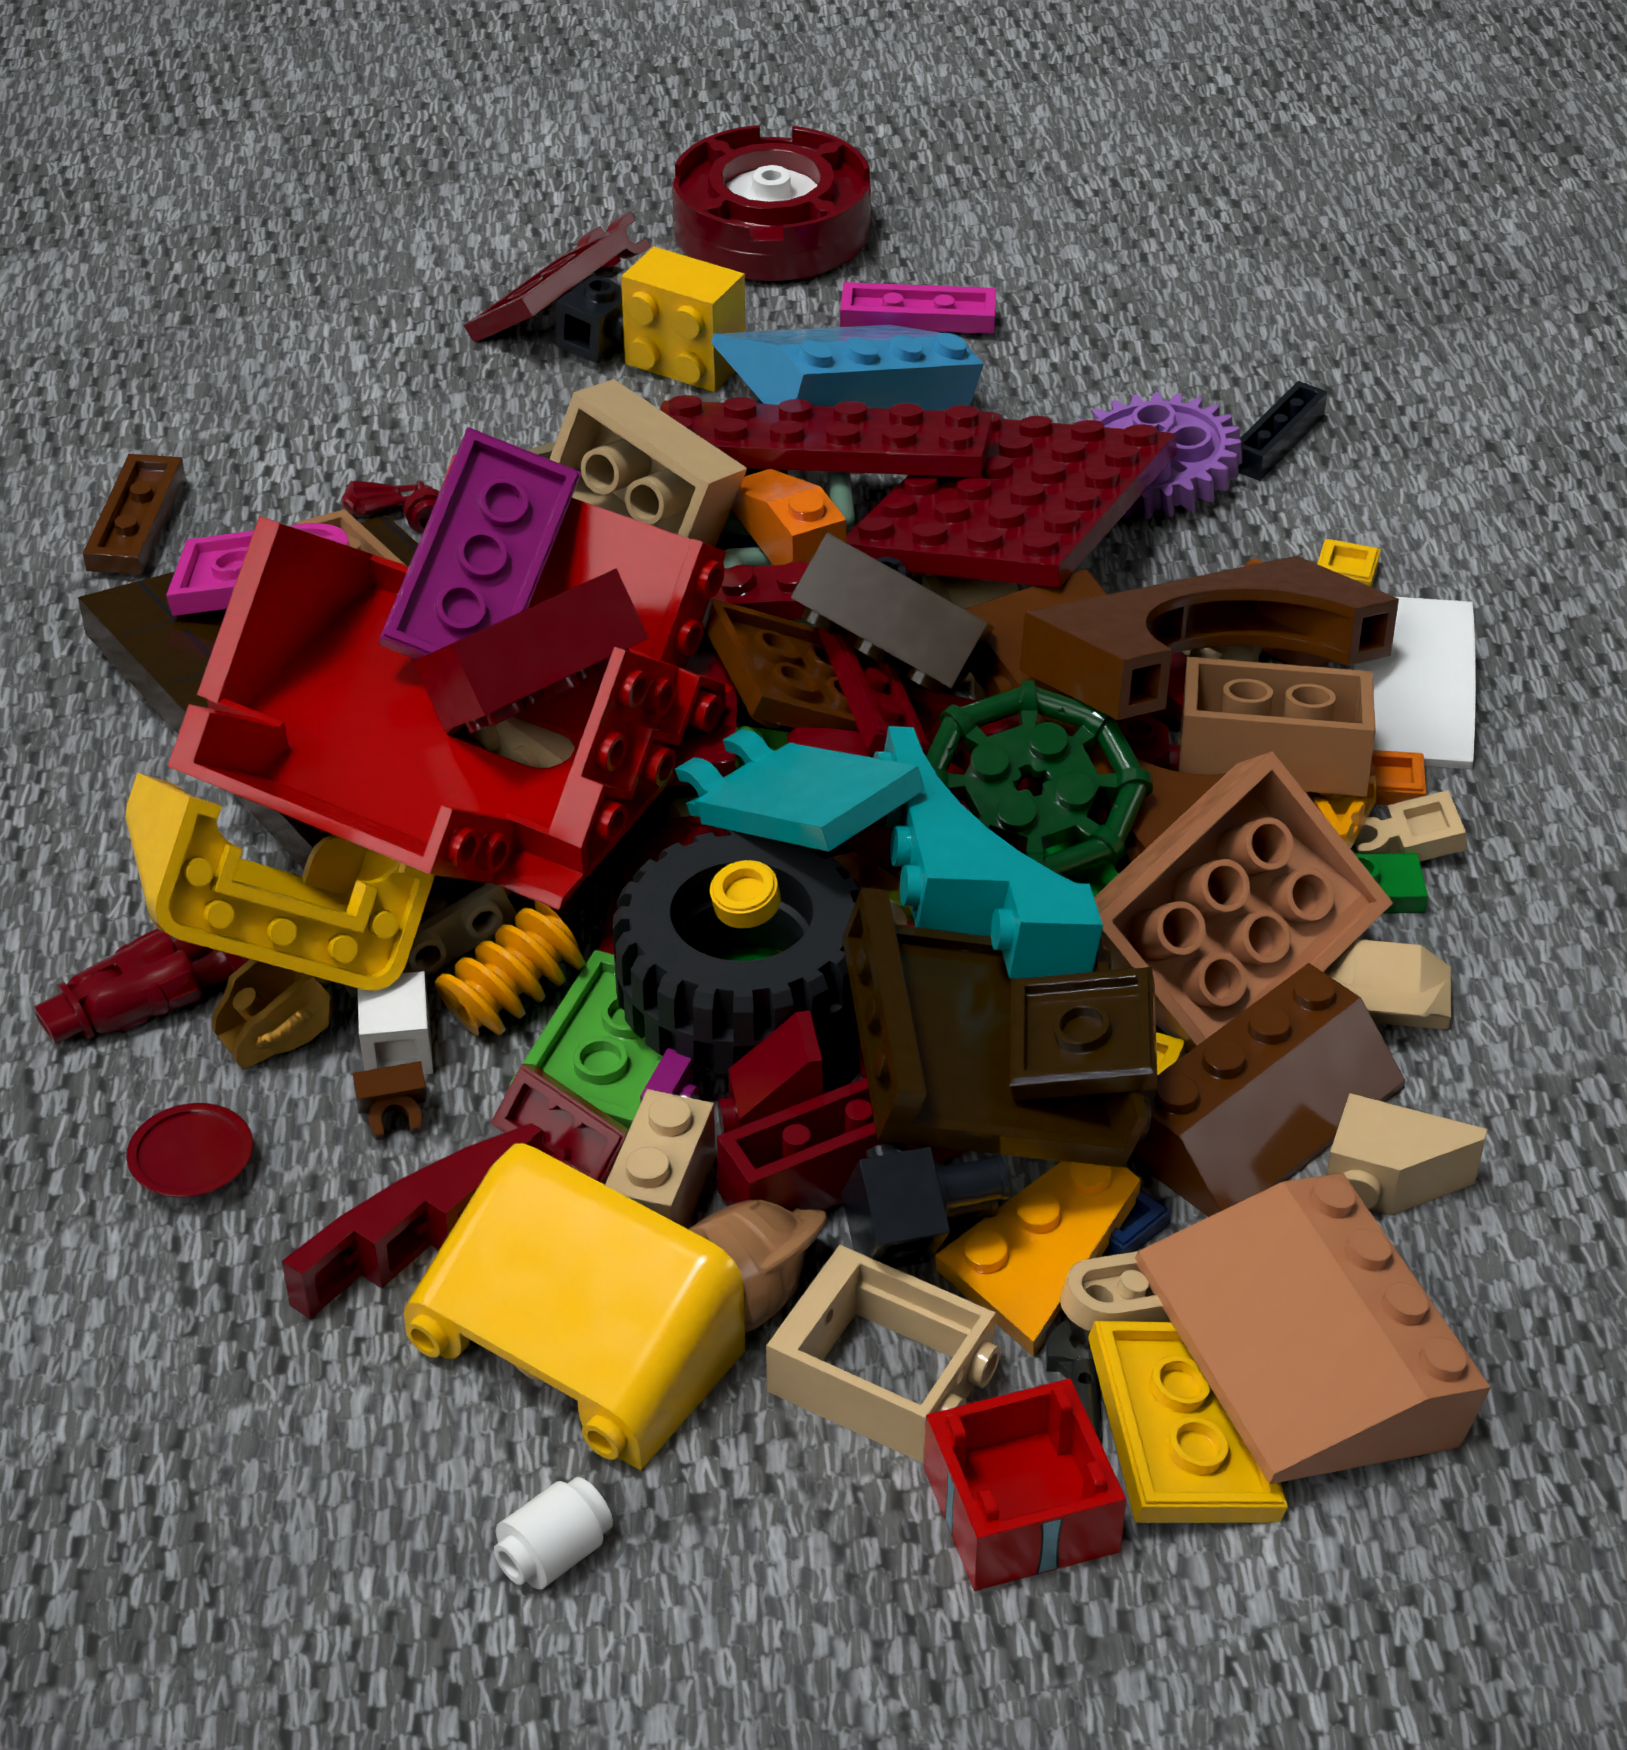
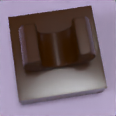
(388, 1090)

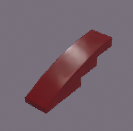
(394, 1224)

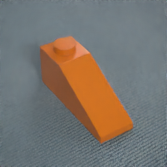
(787, 515)

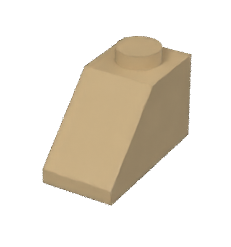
(1403, 1154)

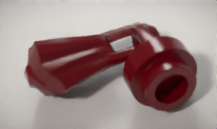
(368, 498)

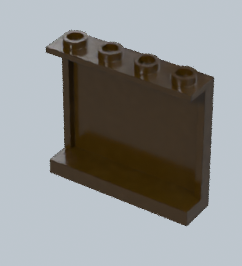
(939, 1049)

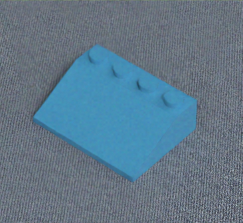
(854, 364)

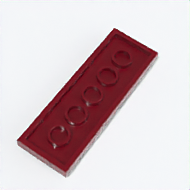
(841, 436)

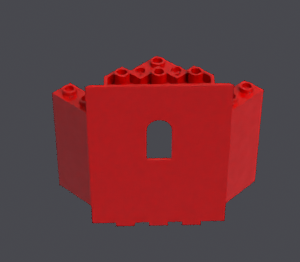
(350, 743)

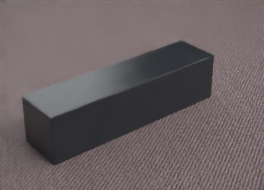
(1281, 429)

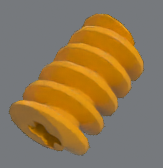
(509, 969)

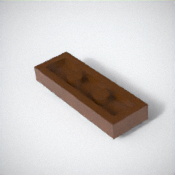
(134, 514)

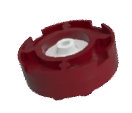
(772, 202)

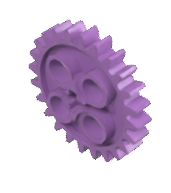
(1205, 455)

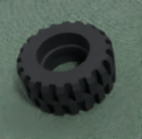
(721, 1006)

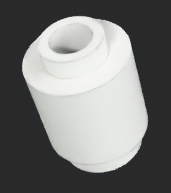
(552, 1533)

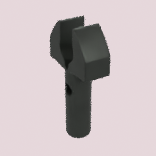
(1067, 1359)

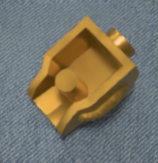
(270, 1011)

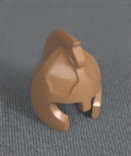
(767, 1249)

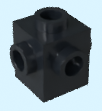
(591, 319)

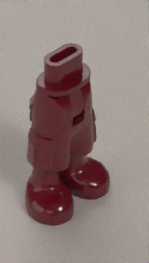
(134, 984)

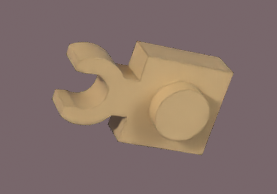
(1419, 826)

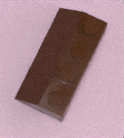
(1264, 1092)

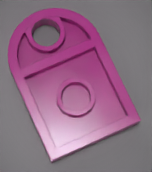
(212, 565)

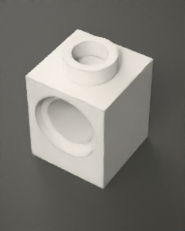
(396, 1024)

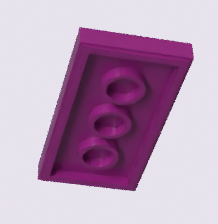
(480, 545)

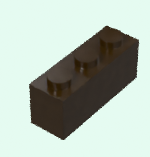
(891, 615)

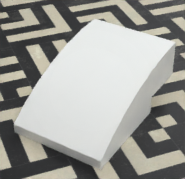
(1428, 683)

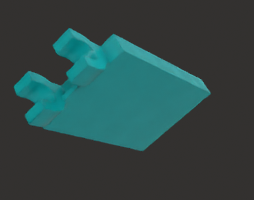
(797, 791)

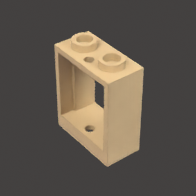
(918, 1310)

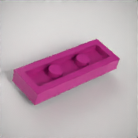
(919, 307)

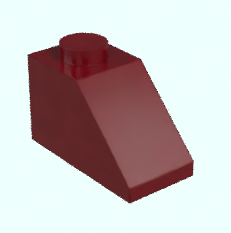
(774, 1074)

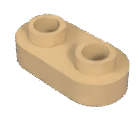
(1109, 1291)

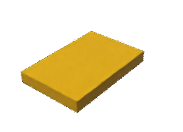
(1173, 1434)

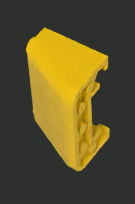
(339, 921)
(586, 1299)

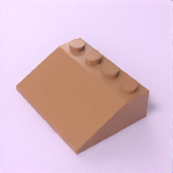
(1237, 900)
(1314, 1332)

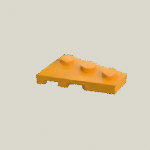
(1026, 1250)

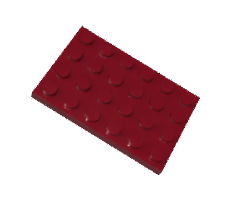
(1033, 512)

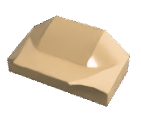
(1397, 982)

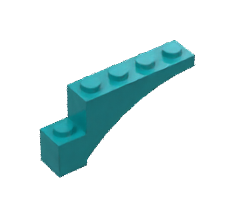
(978, 884)

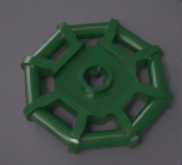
(1052, 757)

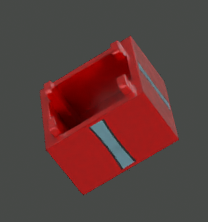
(1023, 1484)

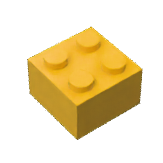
(674, 310)

